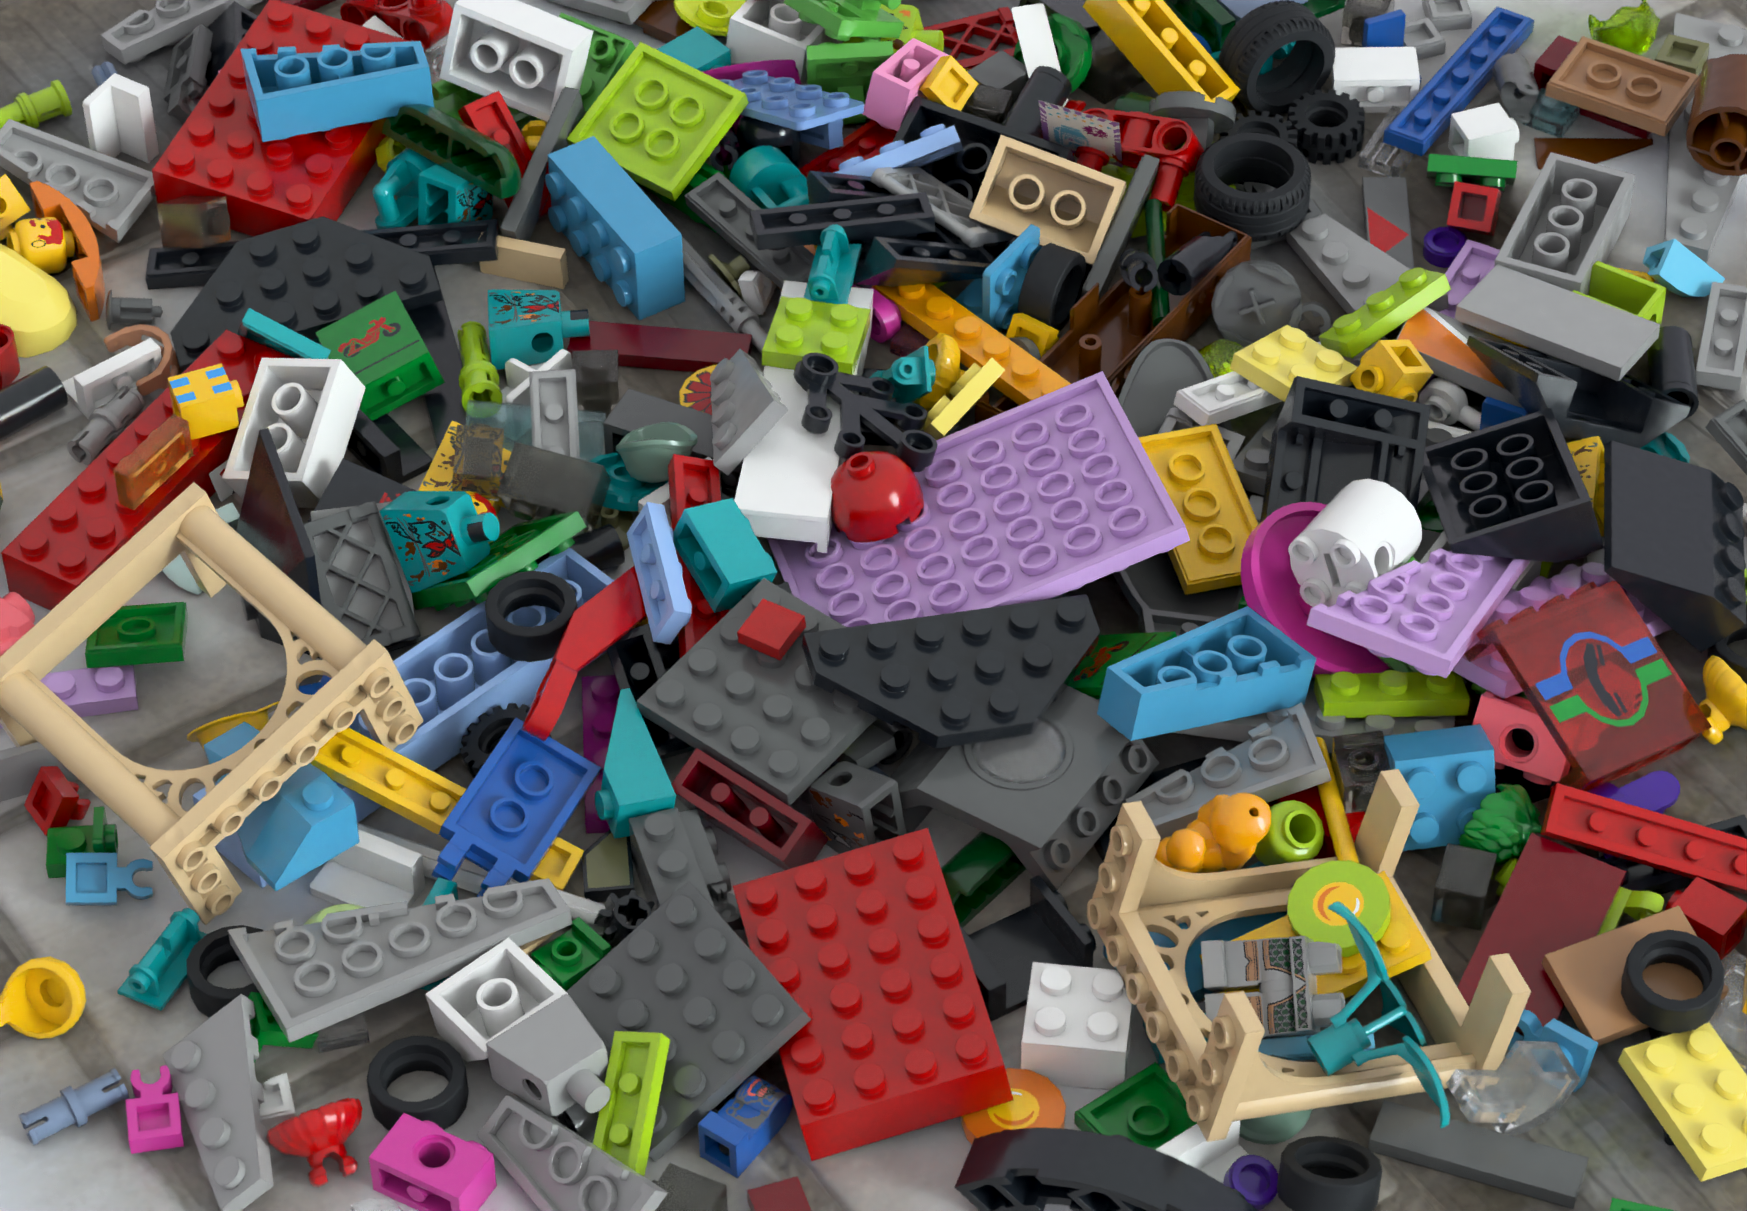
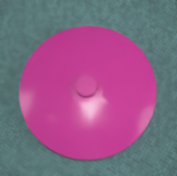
(1275, 593)

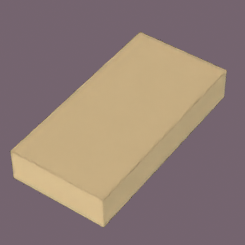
(529, 262)

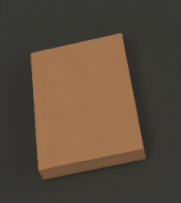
(1623, 86)
(1592, 971)

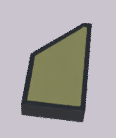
(608, 868)

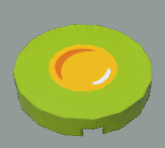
(1344, 882)

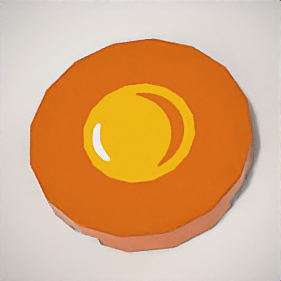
(1034, 1105)

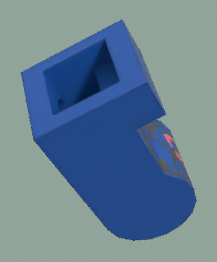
(744, 1125)

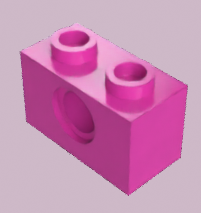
(432, 1168)

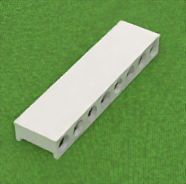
(790, 471)

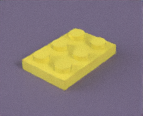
(1696, 1097)

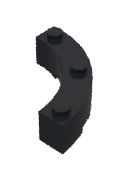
(1086, 1173)

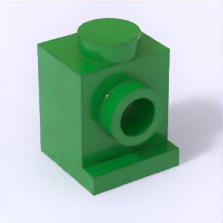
(571, 954)

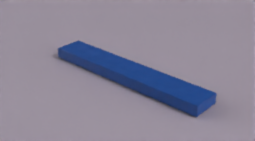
(1457, 81)

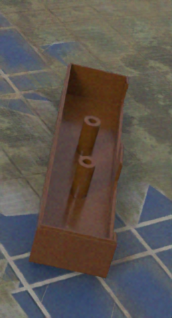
(1116, 328)

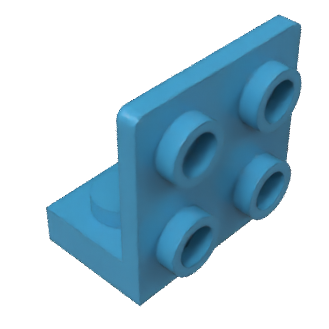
(998, 292)

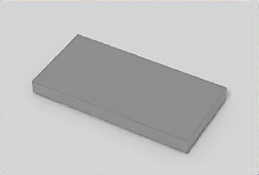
(1557, 322)

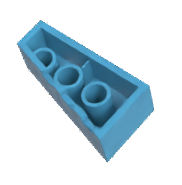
(334, 87)
(1206, 678)

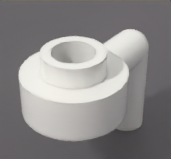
(1449, 404)

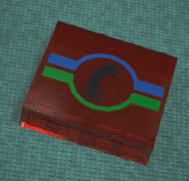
(1596, 682)

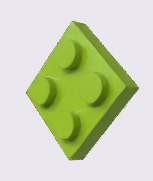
(815, 327)

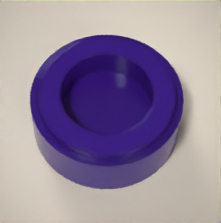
(1442, 246)
(1253, 1178)

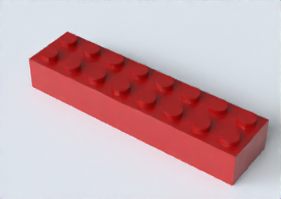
(86, 518)

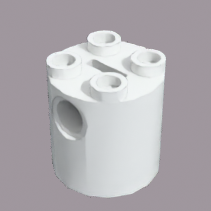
(1353, 541)

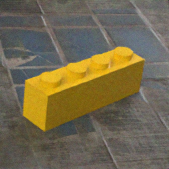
(1161, 47)

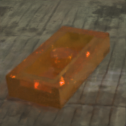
(153, 462)

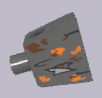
(855, 807)

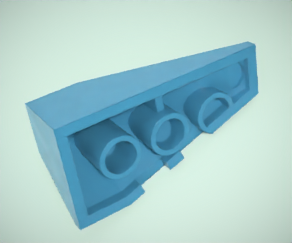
(297, 827)

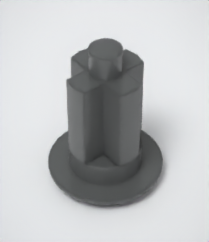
(130, 310)

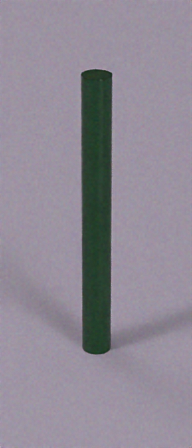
(1156, 250)

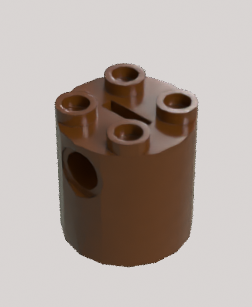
(1719, 116)

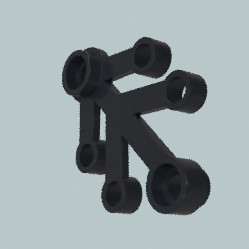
(820, 377)

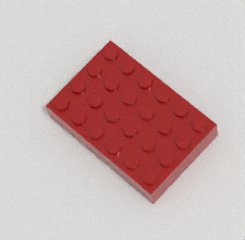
(272, 180)
(888, 992)

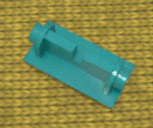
(833, 267)
(911, 376)
(165, 964)

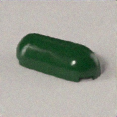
(456, 148)
(979, 874)

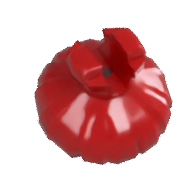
(320, 1135)

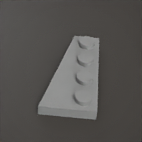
(162, 26)
(1268, 765)
(222, 1103)
(560, 1166)

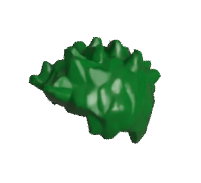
(1502, 823)

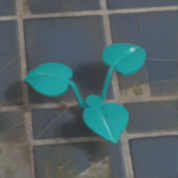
(1346, 1041)

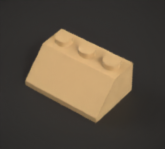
(1053, 193)

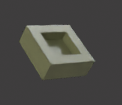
(1683, 53)

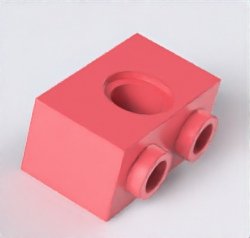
(1500, 718)

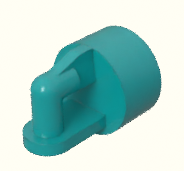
(769, 178)
(399, 180)

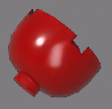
(873, 496)

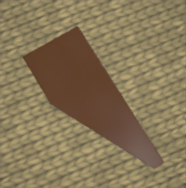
(1587, 149)

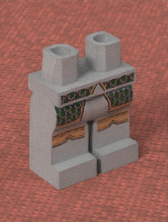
(1285, 979)

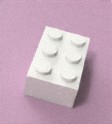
(515, 52)
(310, 419)

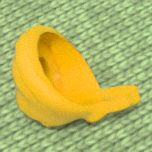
(42, 998)

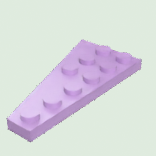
(1423, 610)

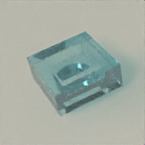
(1552, 115)

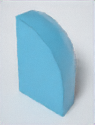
(1680, 269)

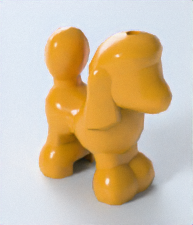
(1220, 836)

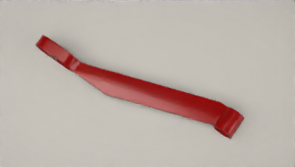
(587, 635)

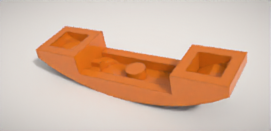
(88, 267)

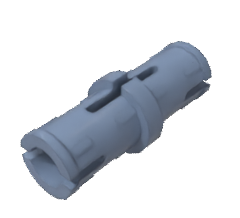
(73, 1106)

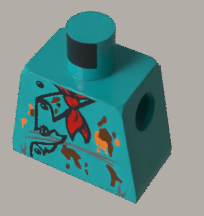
(450, 198)
(530, 325)
(437, 535)

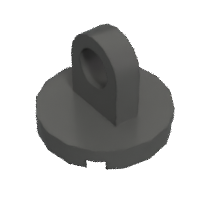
(1201, 115)
(1255, 301)

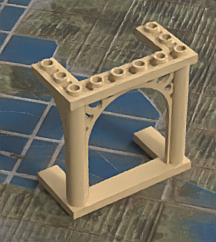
(216, 555)
(1227, 1074)

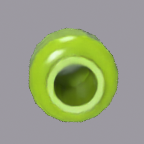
(1293, 835)

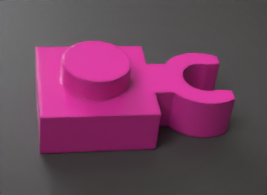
(154, 1114)

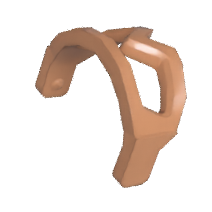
(132, 336)

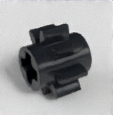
(617, 912)

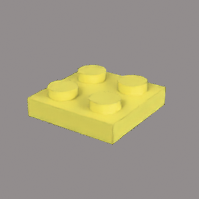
(1287, 354)
(966, 393)

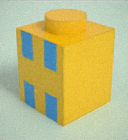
(206, 400)

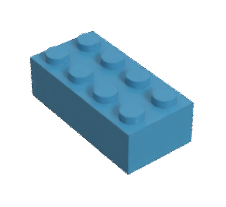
(615, 228)

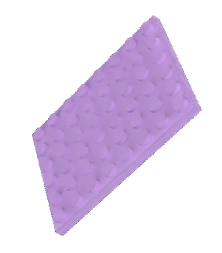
(1006, 517)

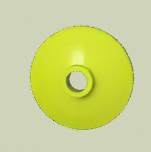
(709, 15)

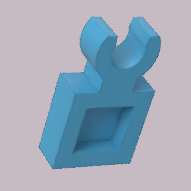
(96, 878)
(1576, 1046)

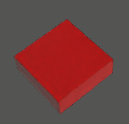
(771, 629)

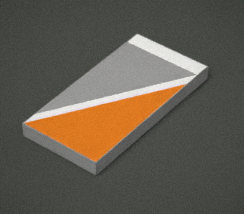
(1445, 349)

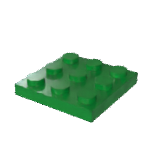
(510, 554)

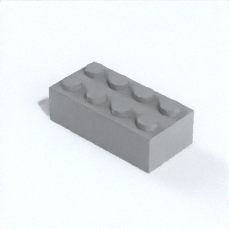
(1568, 222)

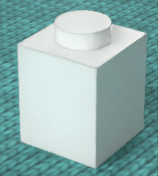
(1483, 133)

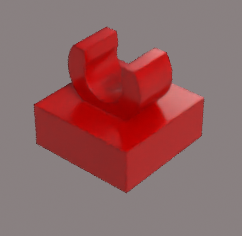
(54, 800)

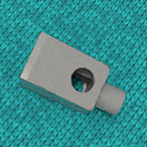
(552, 1060)

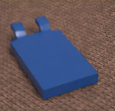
(514, 808)

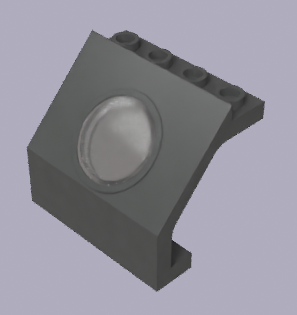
(1036, 791)

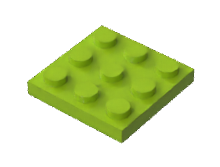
(660, 119)

